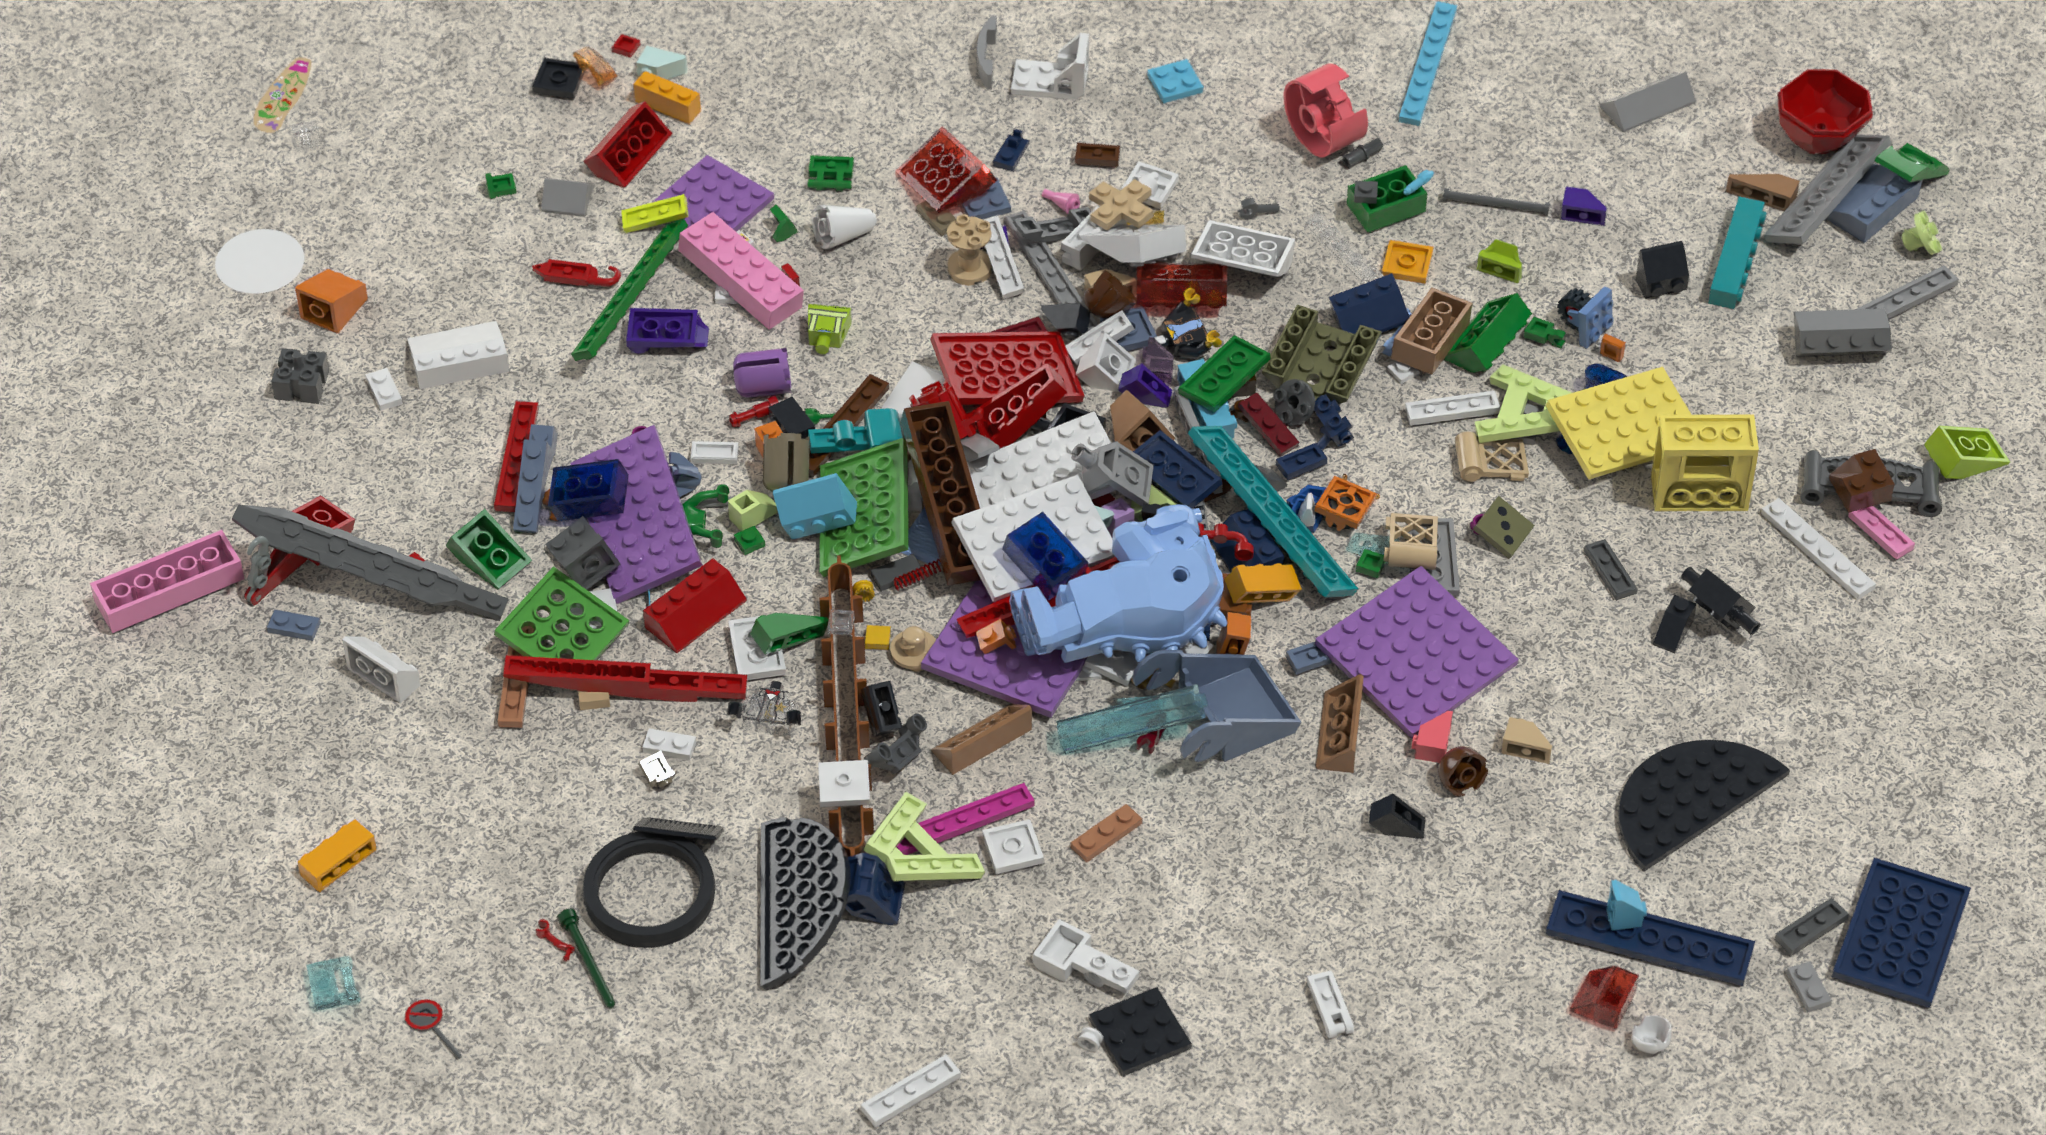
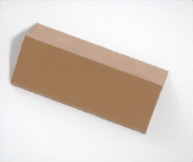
(1340, 726)
(984, 737)

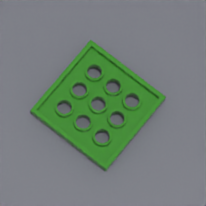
(559, 612)

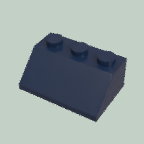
(1372, 304)
(1265, 548)

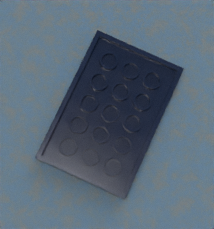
(1901, 932)

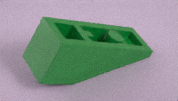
(785, 630)

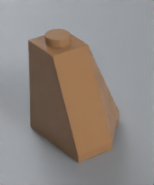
(1134, 422)

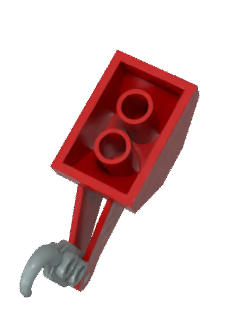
(271, 569)

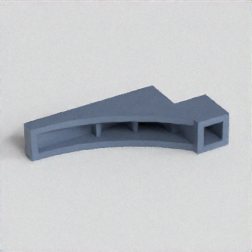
(534, 470)

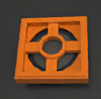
(1345, 504)

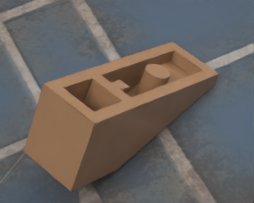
(1773, 189)

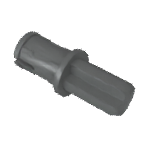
(1362, 152)

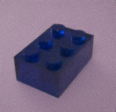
(588, 490)
(1044, 555)

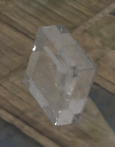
(841, 622)

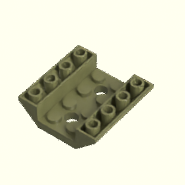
(1303, 355)

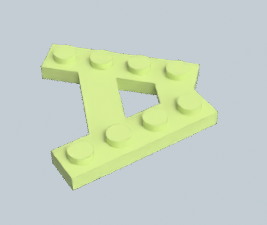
(1511, 420)
(934, 861)

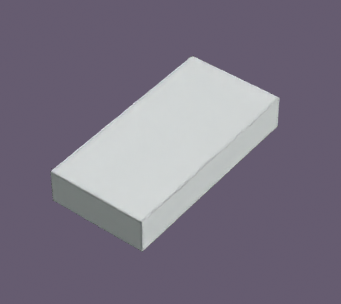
(714, 452)

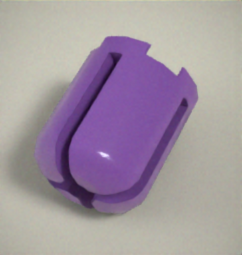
(762, 373)

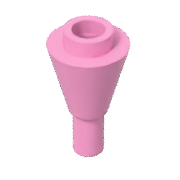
(1065, 201)

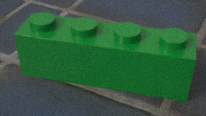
(1489, 333)

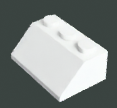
(380, 667)

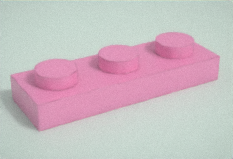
(1882, 531)

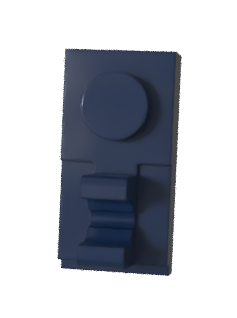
(1011, 151)

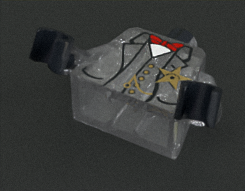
(767, 710)

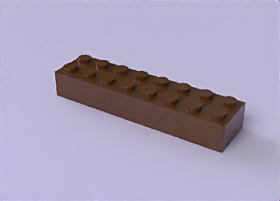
(943, 482)

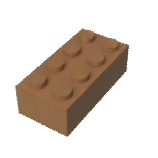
(1431, 330)

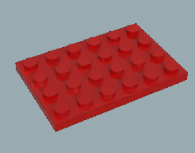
(991, 362)

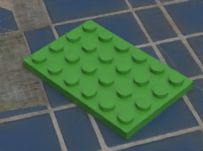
(880, 487)

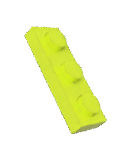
(654, 213)

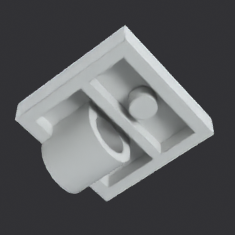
(1158, 179)

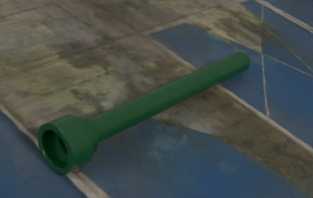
(569, 921)

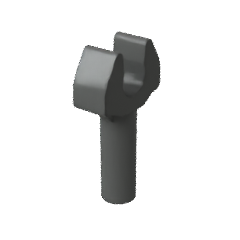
(1250, 208)

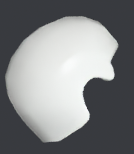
(1652, 1034)

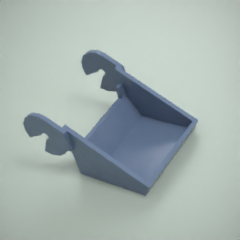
(1241, 697)

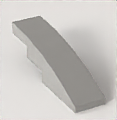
(977, 447)

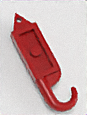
(574, 273)

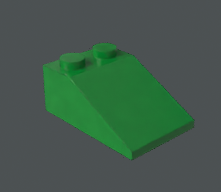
(488, 550)

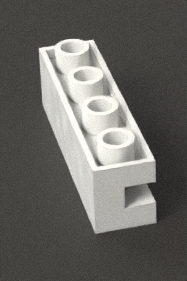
(1077, 251)

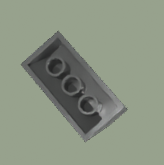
(1842, 332)

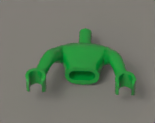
(697, 517)

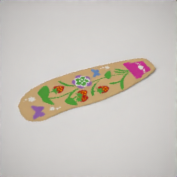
(282, 96)

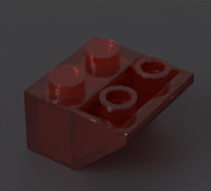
(1606, 995)

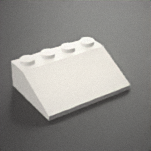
(1139, 245)
(1245, 249)
(458, 354)

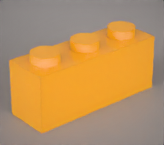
(667, 97)
(1262, 583)
(336, 855)

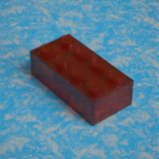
(1167, 282)

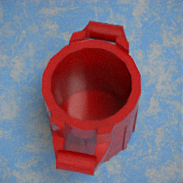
(936, 393)

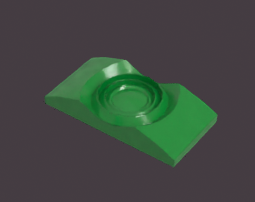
(1911, 163)

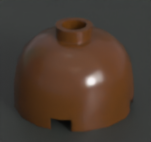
(1463, 765)

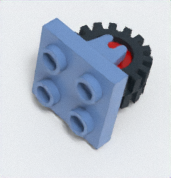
(1587, 314)

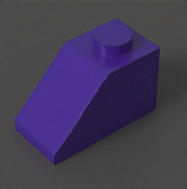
(1582, 207)
(1145, 387)

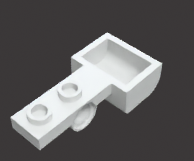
(1071, 949)

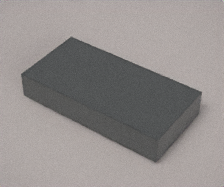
(886, 573)

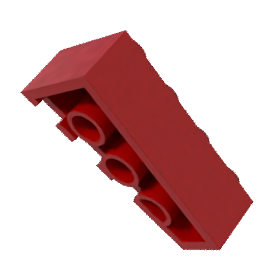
(1020, 406)

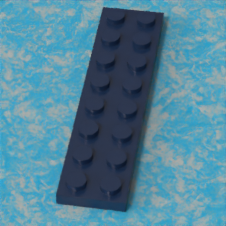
(1657, 941)

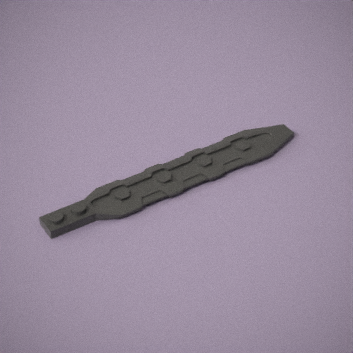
(367, 560)

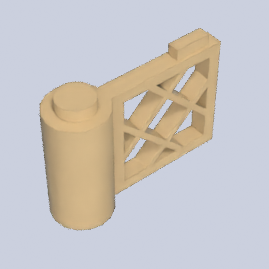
(1474, 458)
(1411, 552)

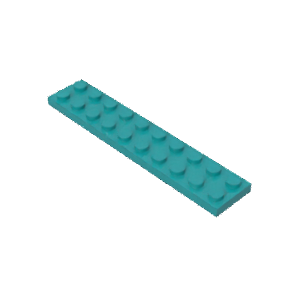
(1273, 511)

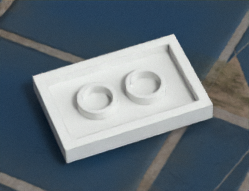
(748, 655)

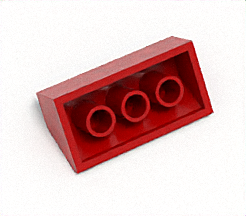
(628, 145)
(693, 606)

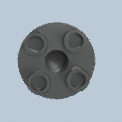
(1294, 402)

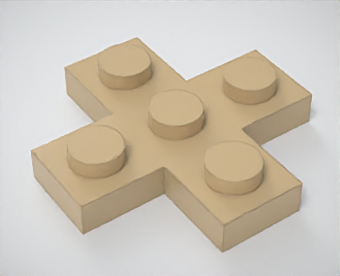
(1120, 204)

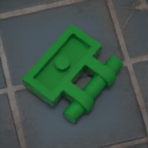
(831, 167)

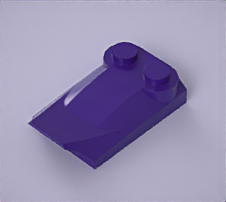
(665, 329)

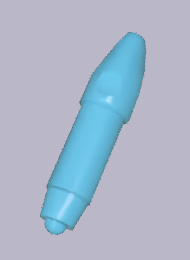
(1422, 179)

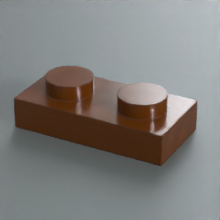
(1097, 154)

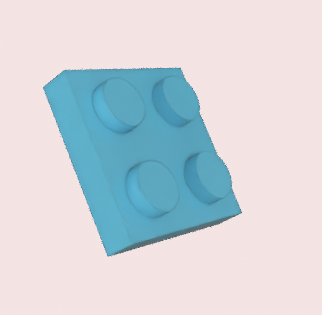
(1175, 81)

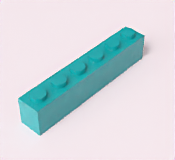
(1737, 253)

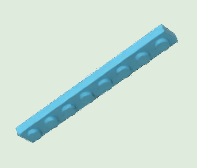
(1427, 63)

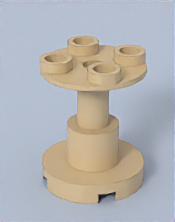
(969, 262)

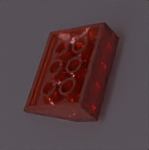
(945, 172)

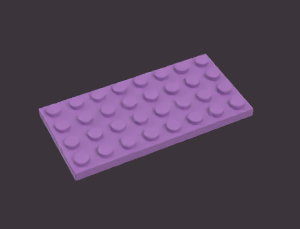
(653, 532)

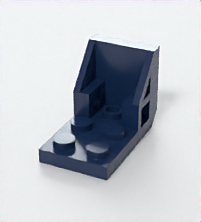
(873, 891)

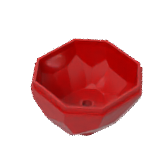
(1823, 110)

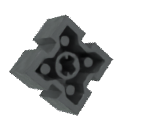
(300, 376)

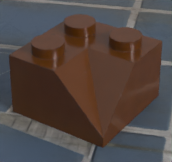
(1862, 481)

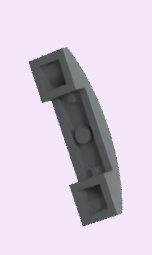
(1051, 229)

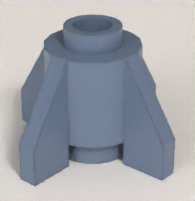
(684, 473)

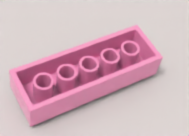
(741, 270)
(167, 581)

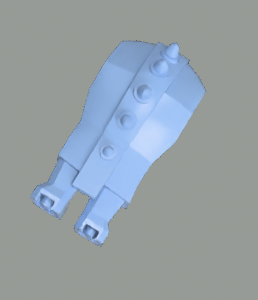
(1142, 605)

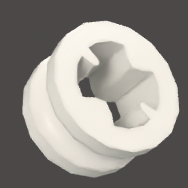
(1090, 1039)

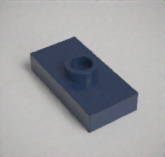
(1301, 461)

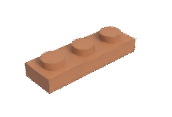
(1106, 833)

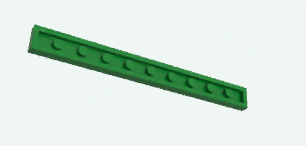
(629, 290)

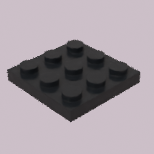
(1140, 1031)

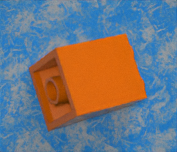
(330, 299)

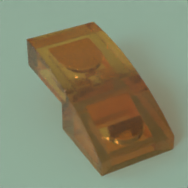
(591, 60)

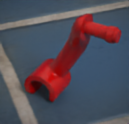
(544, 932)

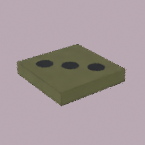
(1503, 527)

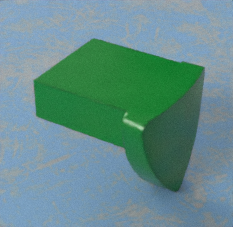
(500, 185)
(785, 228)

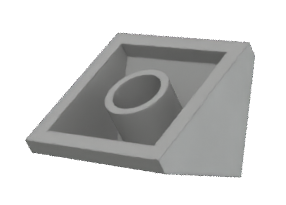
(566, 197)

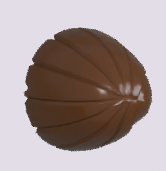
(1108, 296)

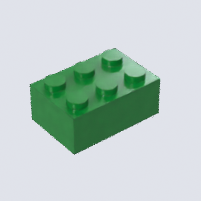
(1391, 202)

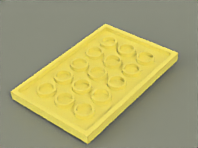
(1616, 421)

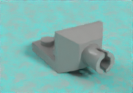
(1115, 467)

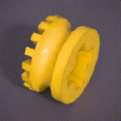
(865, 589)

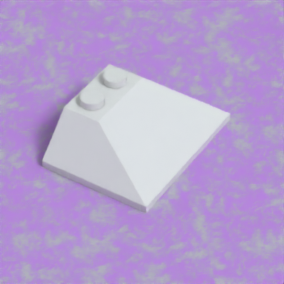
(914, 379)

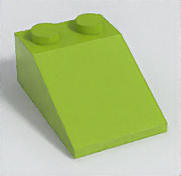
(1964, 451)

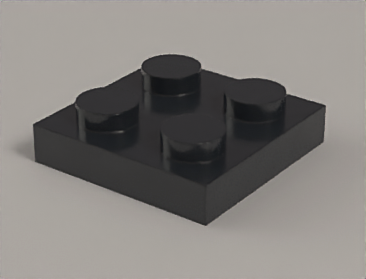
(558, 78)

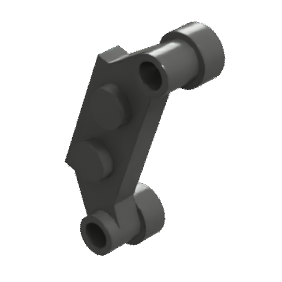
(902, 750)

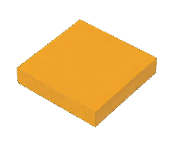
(1407, 261)

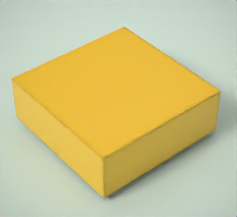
(877, 637)

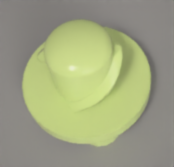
(1922, 235)

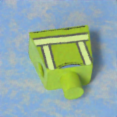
(827, 326)

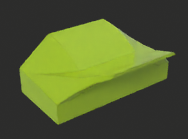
(1501, 260)

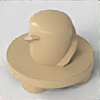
(911, 647)

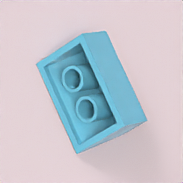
(815, 506)

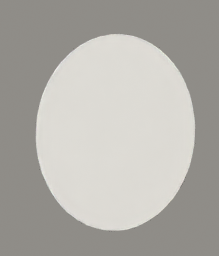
(259, 261)

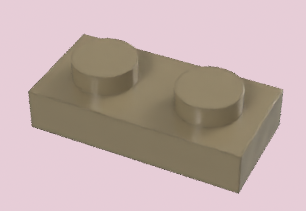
(938, 221)

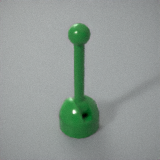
(815, 415)

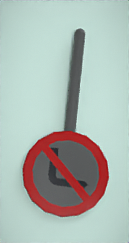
(425, 1016)

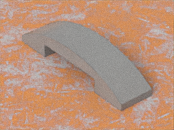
(986, 37)

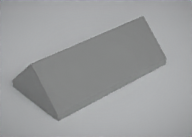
(1650, 101)

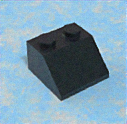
(1662, 270)

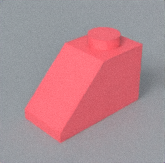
(1433, 738)

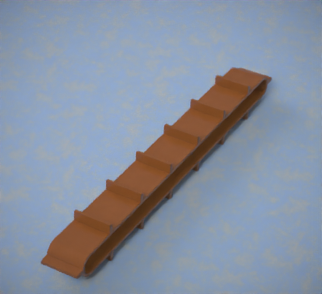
(841, 578)

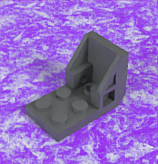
(583, 553)

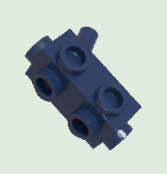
(1334, 426)

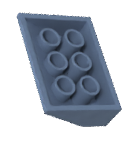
(1874, 202)

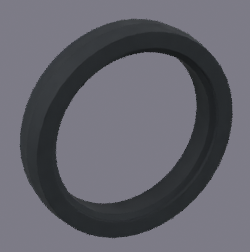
(656, 935)

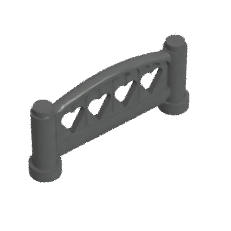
(1922, 491)

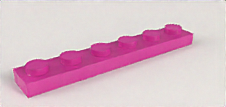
(973, 815)

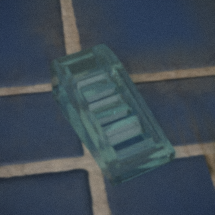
(1376, 541)

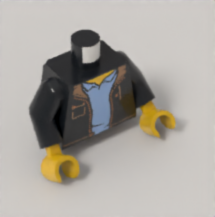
(1185, 332)

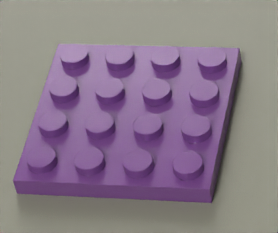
(720, 190)

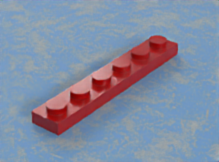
(523, 416)

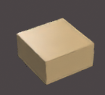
(593, 700)

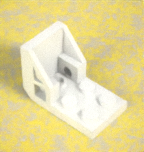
(1052, 78)

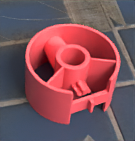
(1323, 112)

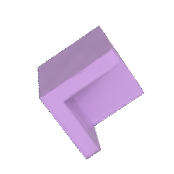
(1122, 512)

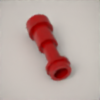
(757, 411)

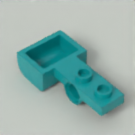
(879, 428)

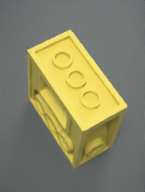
(1691, 461)

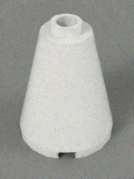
(840, 224)

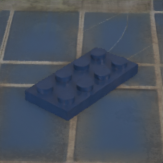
(1177, 471)

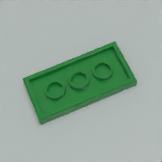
(1224, 373)

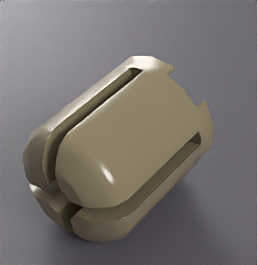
(785, 460)

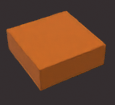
(1612, 347)

